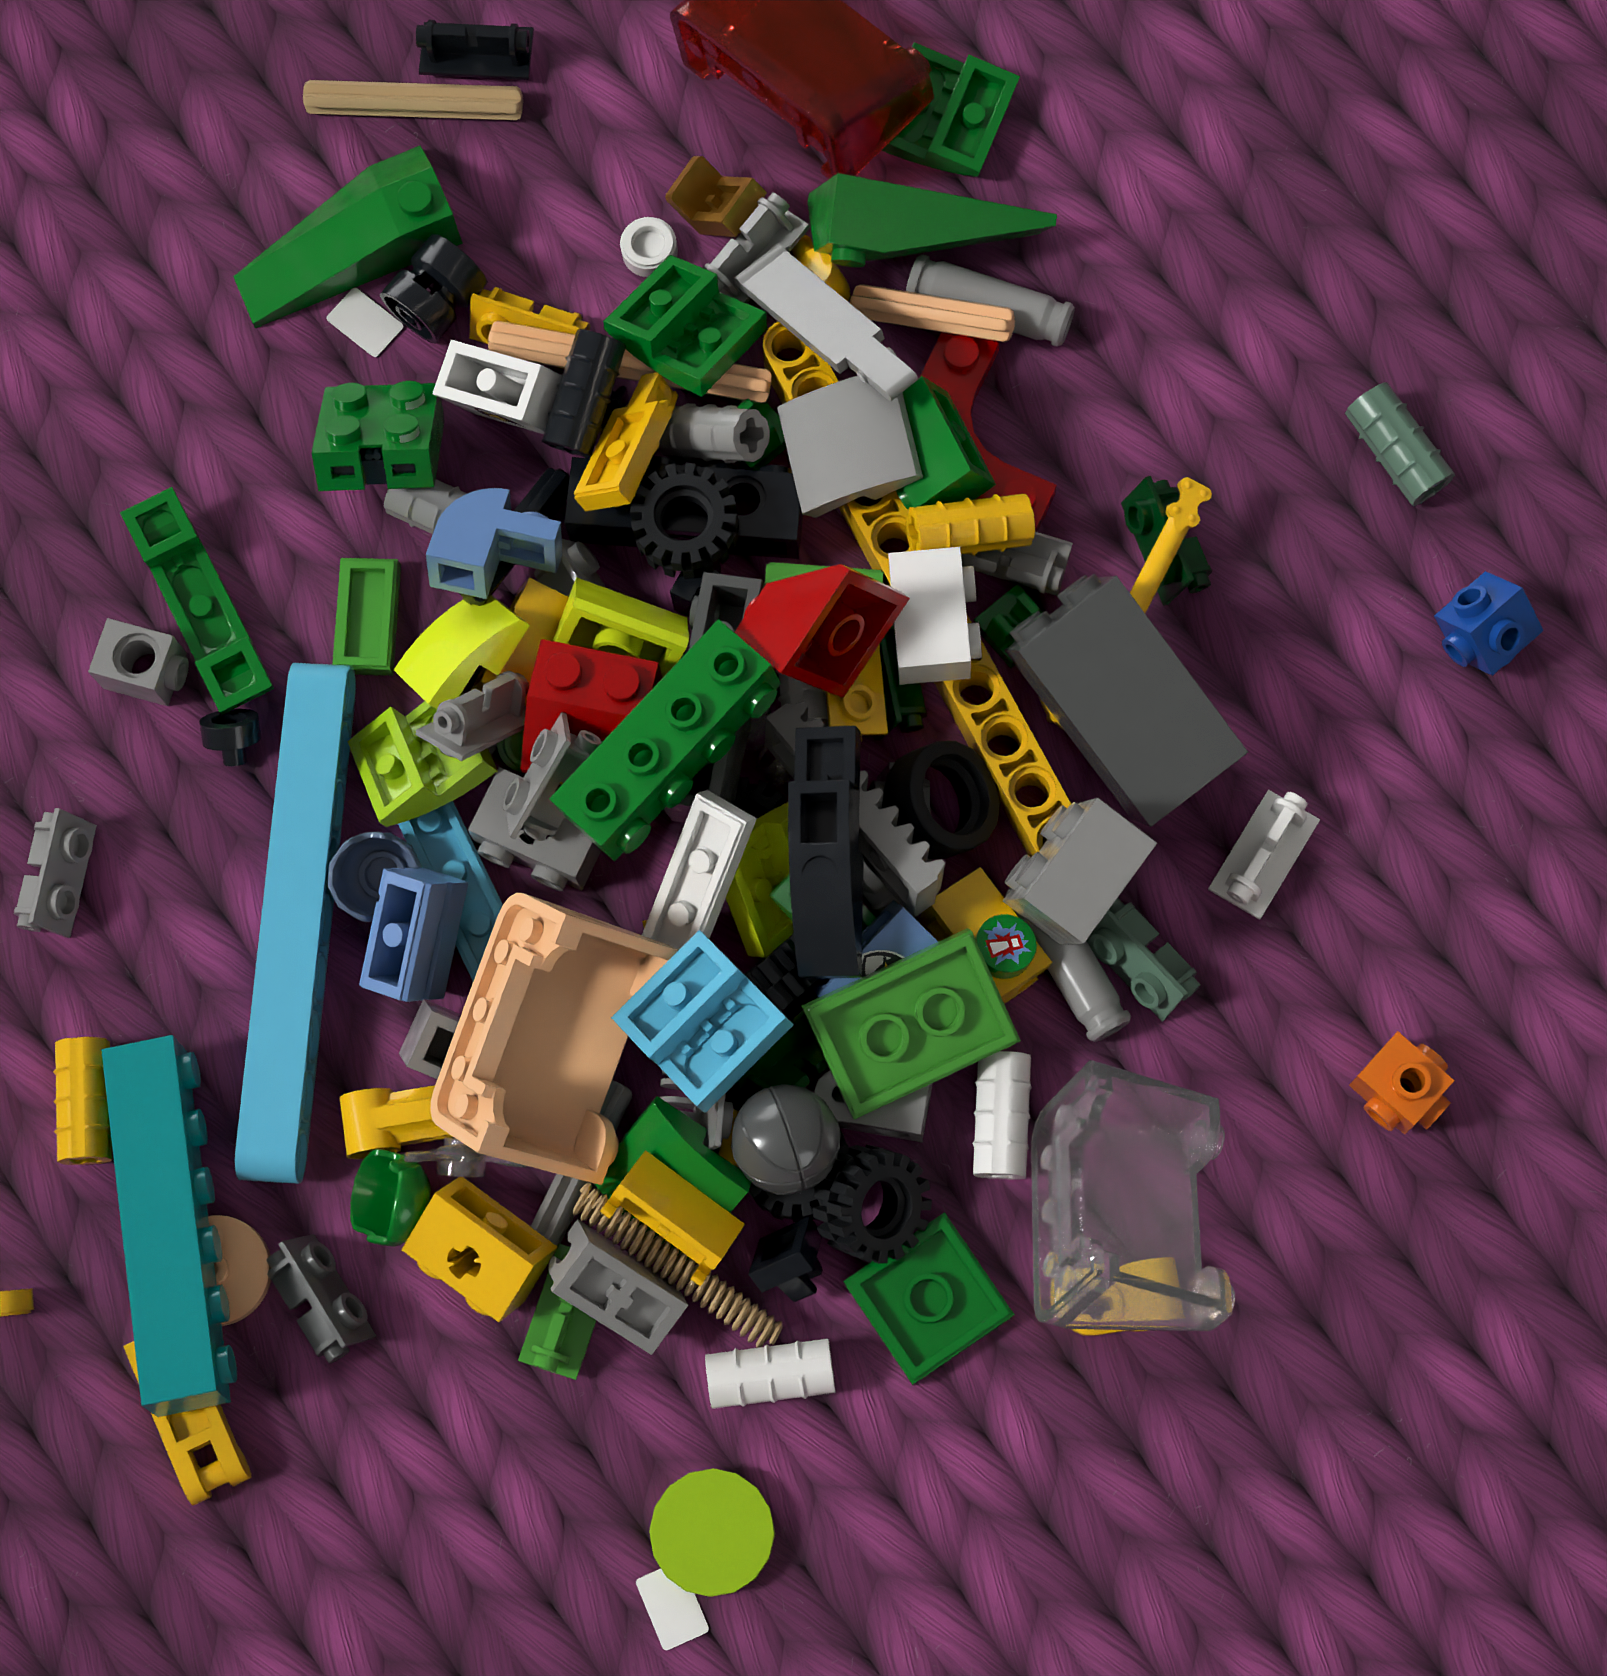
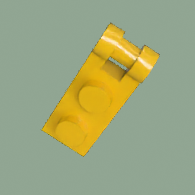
(191, 1431)

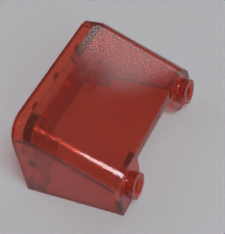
(813, 66)

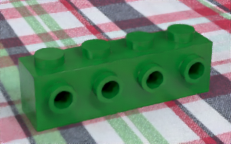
(667, 741)

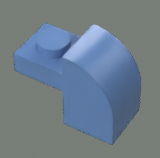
(481, 532)

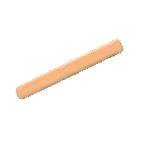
(552, 347)

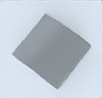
(847, 445)

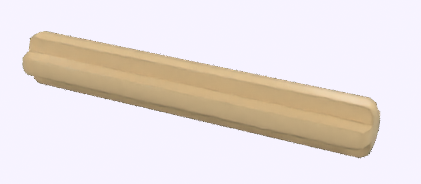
(413, 100)

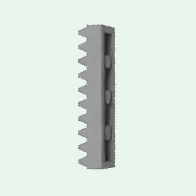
(881, 842)

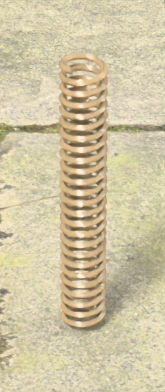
(669, 1258)

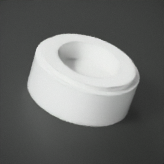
(647, 244)

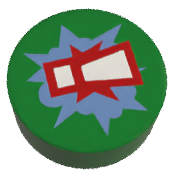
(1006, 945)

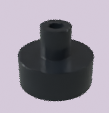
(231, 734)

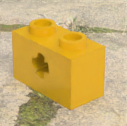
(467, 1222)

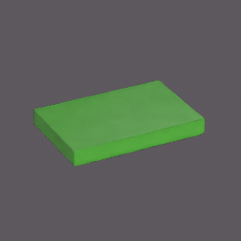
(911, 1023)

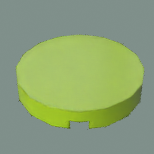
(712, 1532)

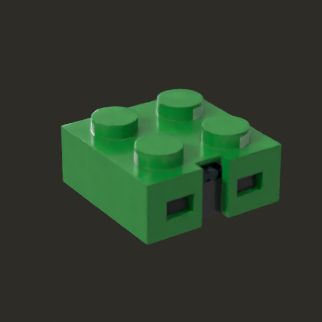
(378, 436)

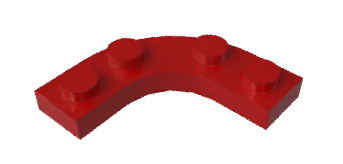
(960, 368)

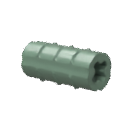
(1399, 444)

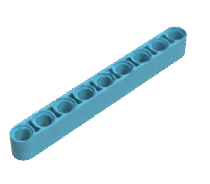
(295, 925)

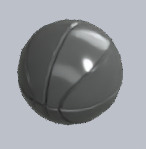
(785, 1139)

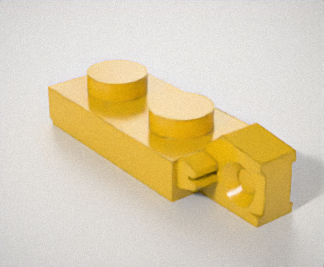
(627, 446)

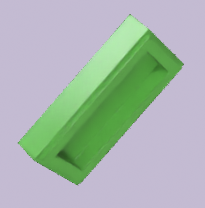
(367, 615)

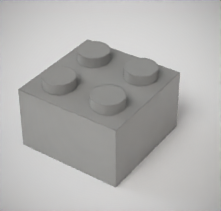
(1077, 871)

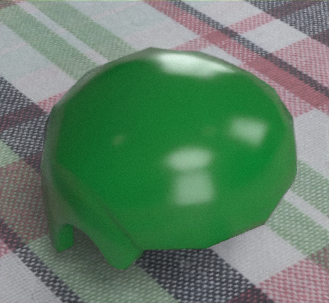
(388, 1197)

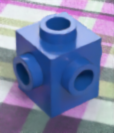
(1488, 623)

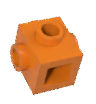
(1416, 1067)

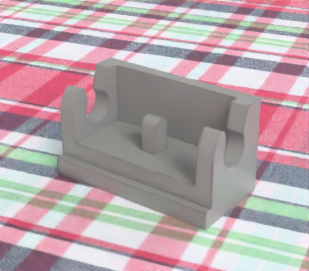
(616, 1288)

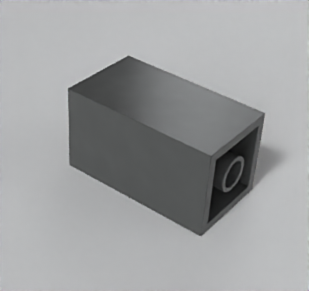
(1124, 698)

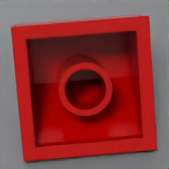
(821, 625)
(588, 686)

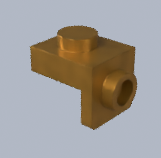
(713, 201)

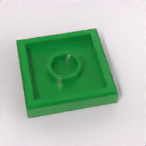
(929, 1300)

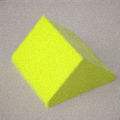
(622, 625)

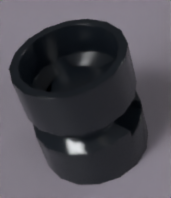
(444, 272)

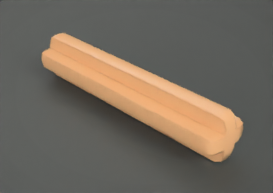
(934, 313)

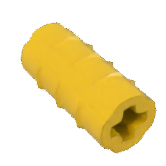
(972, 524)
(81, 1102)

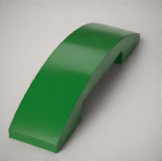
(198, 600)

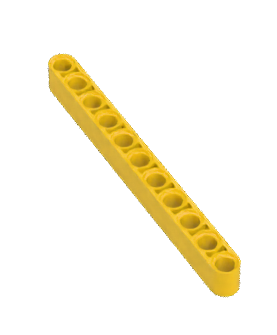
(976, 722)

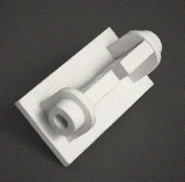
(1265, 853)

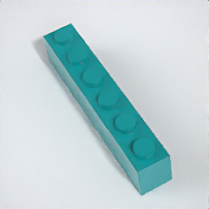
(167, 1227)

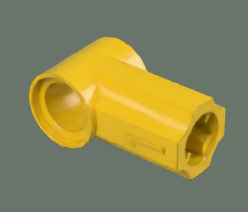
(387, 1120)

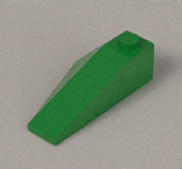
(883, 220)
(350, 238)

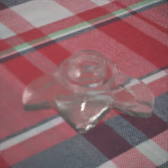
(456, 1159)

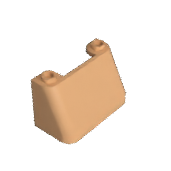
(542, 1040)

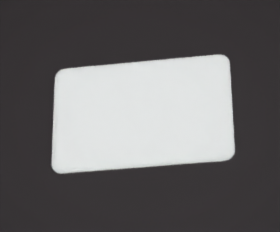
(364, 322)
(671, 1609)

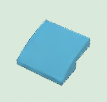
(702, 1021)

